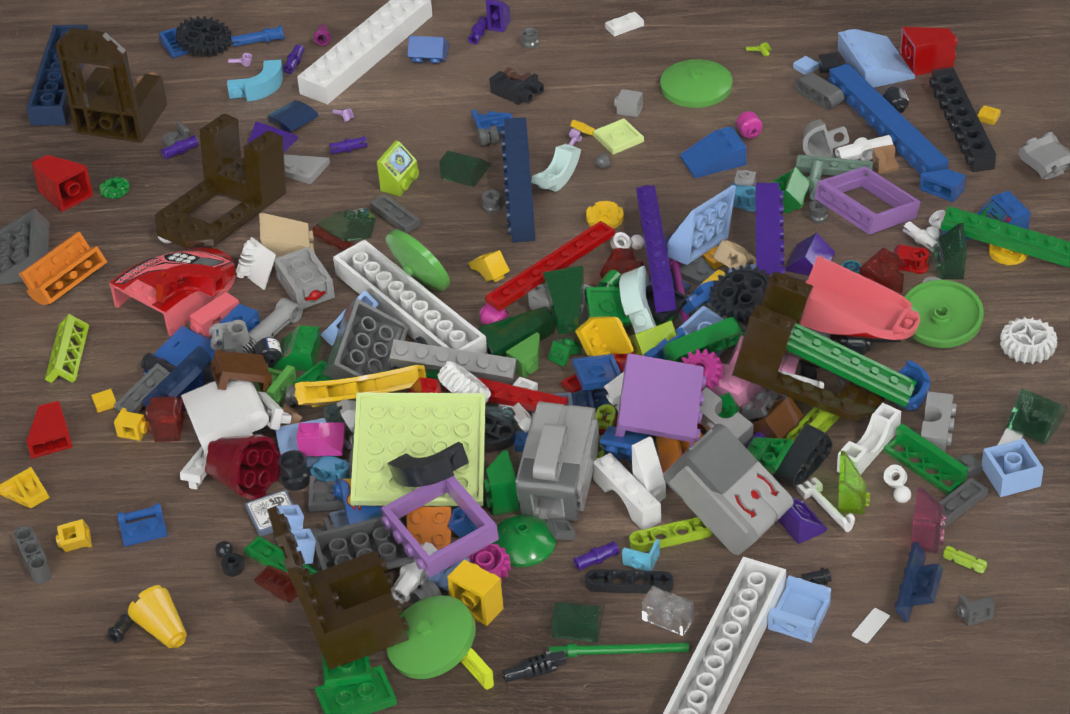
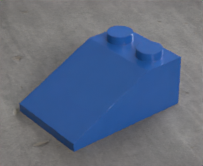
(715, 153)

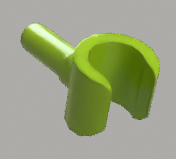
(763, 48)

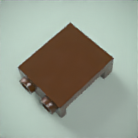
(240, 367)

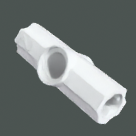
(862, 148)
(410, 577)

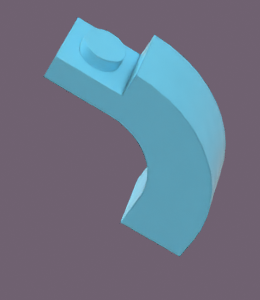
(260, 85)

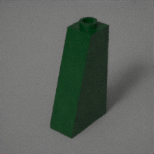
(565, 296)
(511, 331)

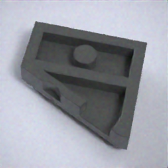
(696, 271)
(756, 407)
(322, 497)

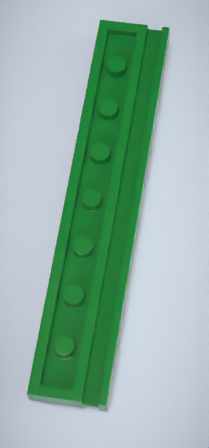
(1009, 236)
(851, 365)

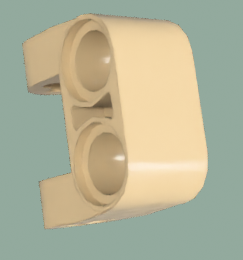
(733, 255)

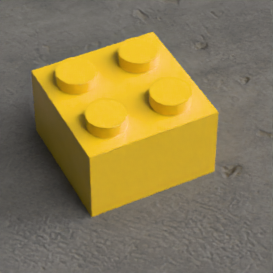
(477, 590)

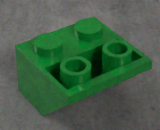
(769, 451)

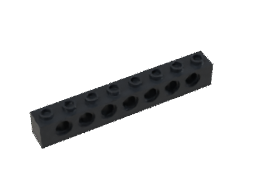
(962, 119)

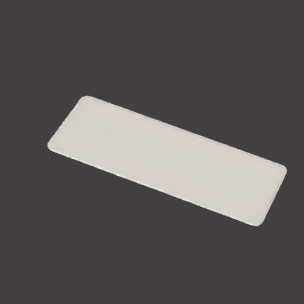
(870, 625)

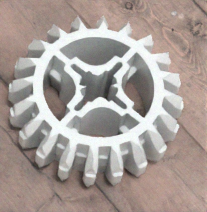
(1028, 340)
(460, 380)

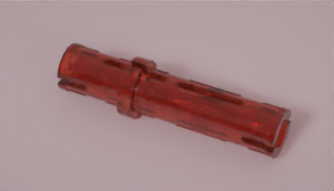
(331, 239)

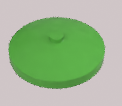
(696, 83)
(417, 260)
(947, 313)
(438, 637)

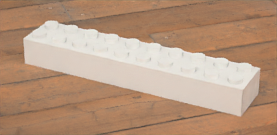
(363, 49)
(406, 299)
(729, 640)

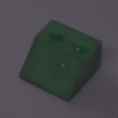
(462, 168)
(350, 224)
(951, 253)
(1035, 416)
(577, 620)

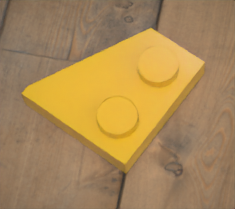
(24, 489)

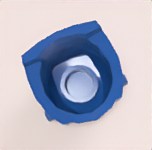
(922, 385)

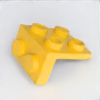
(604, 336)

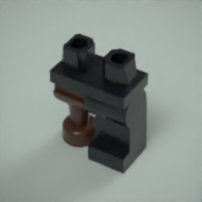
(514, 86)

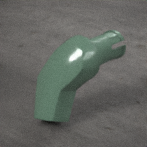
(815, 175)

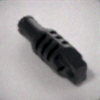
(535, 666)

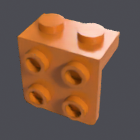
(430, 525)

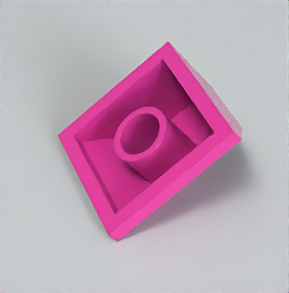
(321, 438)

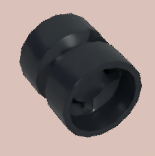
(294, 470)

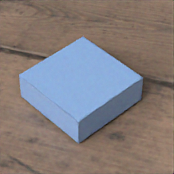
(805, 65)

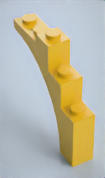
(333, 391)

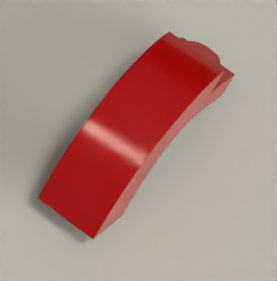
(190, 277)

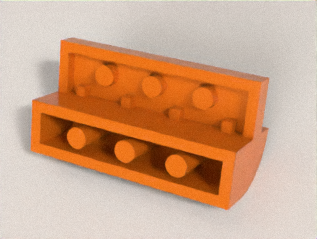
(61, 269)

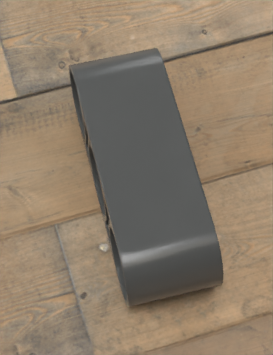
(819, 91)
(32, 554)

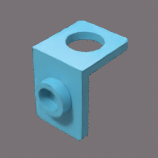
(641, 560)

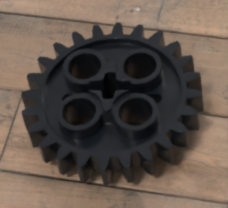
(203, 36)
(739, 292)

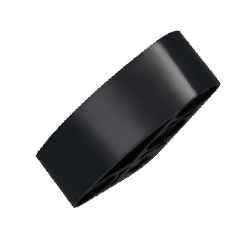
(493, 438)
(804, 455)

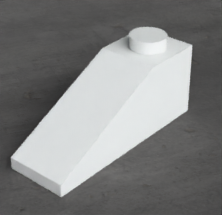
(647, 468)

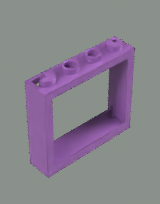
(831, 195)
(454, 552)

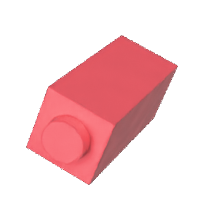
(212, 314)

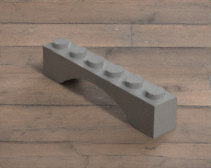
(434, 357)

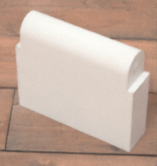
(225, 412)

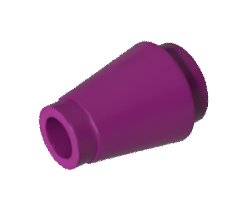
(322, 35)

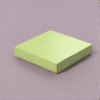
(618, 136)

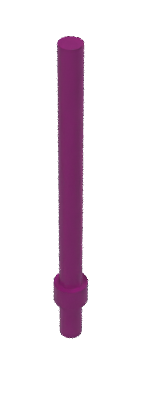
(675, 266)

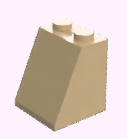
(284, 235)

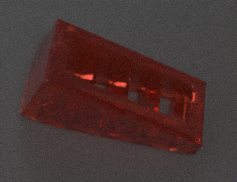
(279, 584)

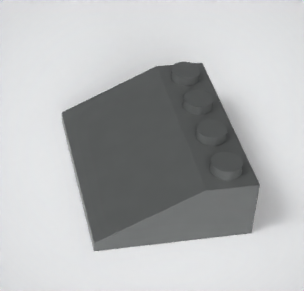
(22, 244)
(363, 342)
(356, 540)

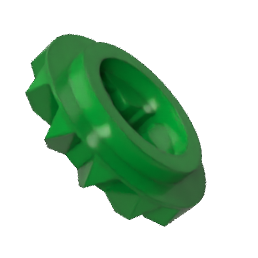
(108, 191)

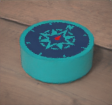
(852, 265)

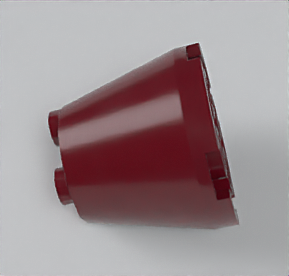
(244, 464)

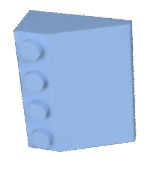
(873, 57)
(703, 228)

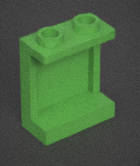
(280, 383)

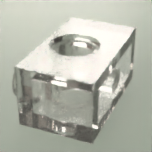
(667, 610)

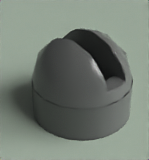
(603, 161)

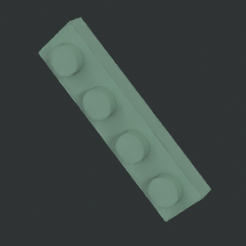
(832, 166)

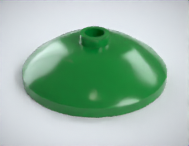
(525, 540)

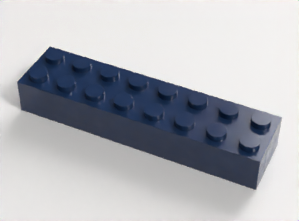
(49, 98)
(517, 180)

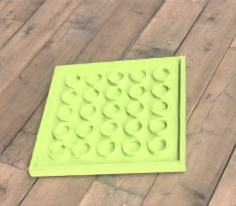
(421, 427)

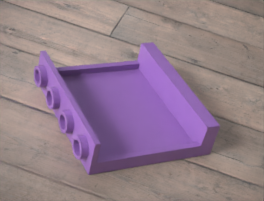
(661, 398)

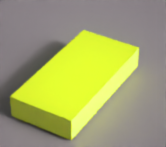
(478, 669)

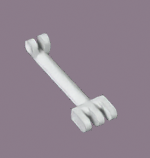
(813, 489)

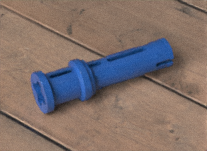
(266, 35)

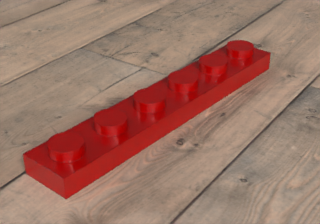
(511, 395)

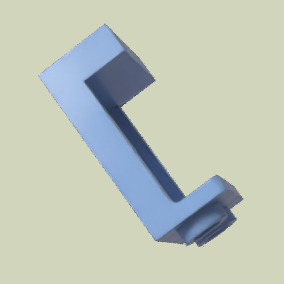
(800, 609)

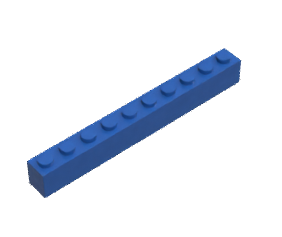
(887, 120)

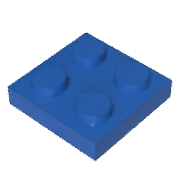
(595, 371)

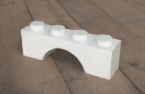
(878, 434)
(641, 504)

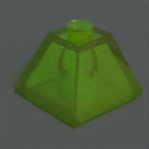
(852, 488)

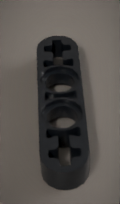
(629, 578)

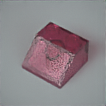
(927, 522)

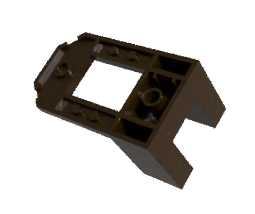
(107, 100)
(253, 180)
(765, 353)
(345, 604)

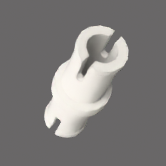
(920, 236)

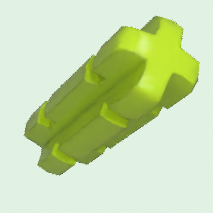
(965, 559)

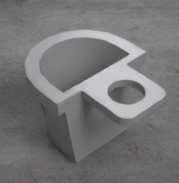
(819, 141)

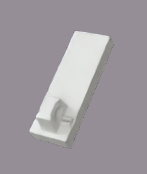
(274, 412)
(194, 470)

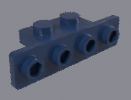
(180, 376)
(918, 584)

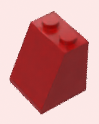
(927, 48)
(62, 181)

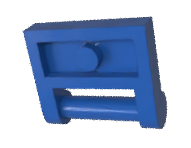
(144, 529)

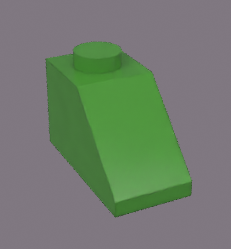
(526, 355)

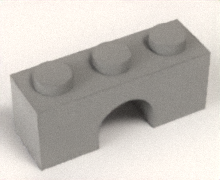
(712, 406)
(938, 419)

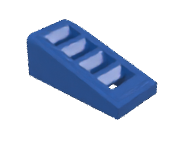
(169, 35)

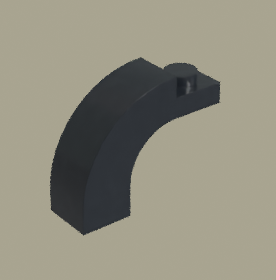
(428, 470)

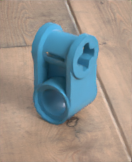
(744, 196)
(330, 469)

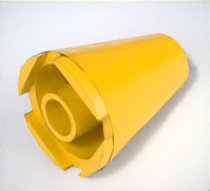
(158, 616)

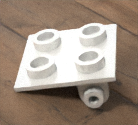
(255, 263)

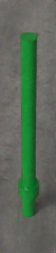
(573, 650)

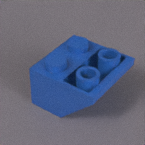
(621, 446)

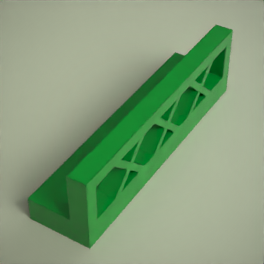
(931, 458)

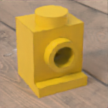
(131, 425)
(73, 536)

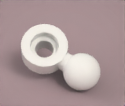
(935, 221)
(636, 241)
(901, 493)

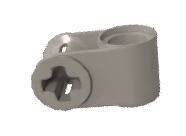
(238, 331)

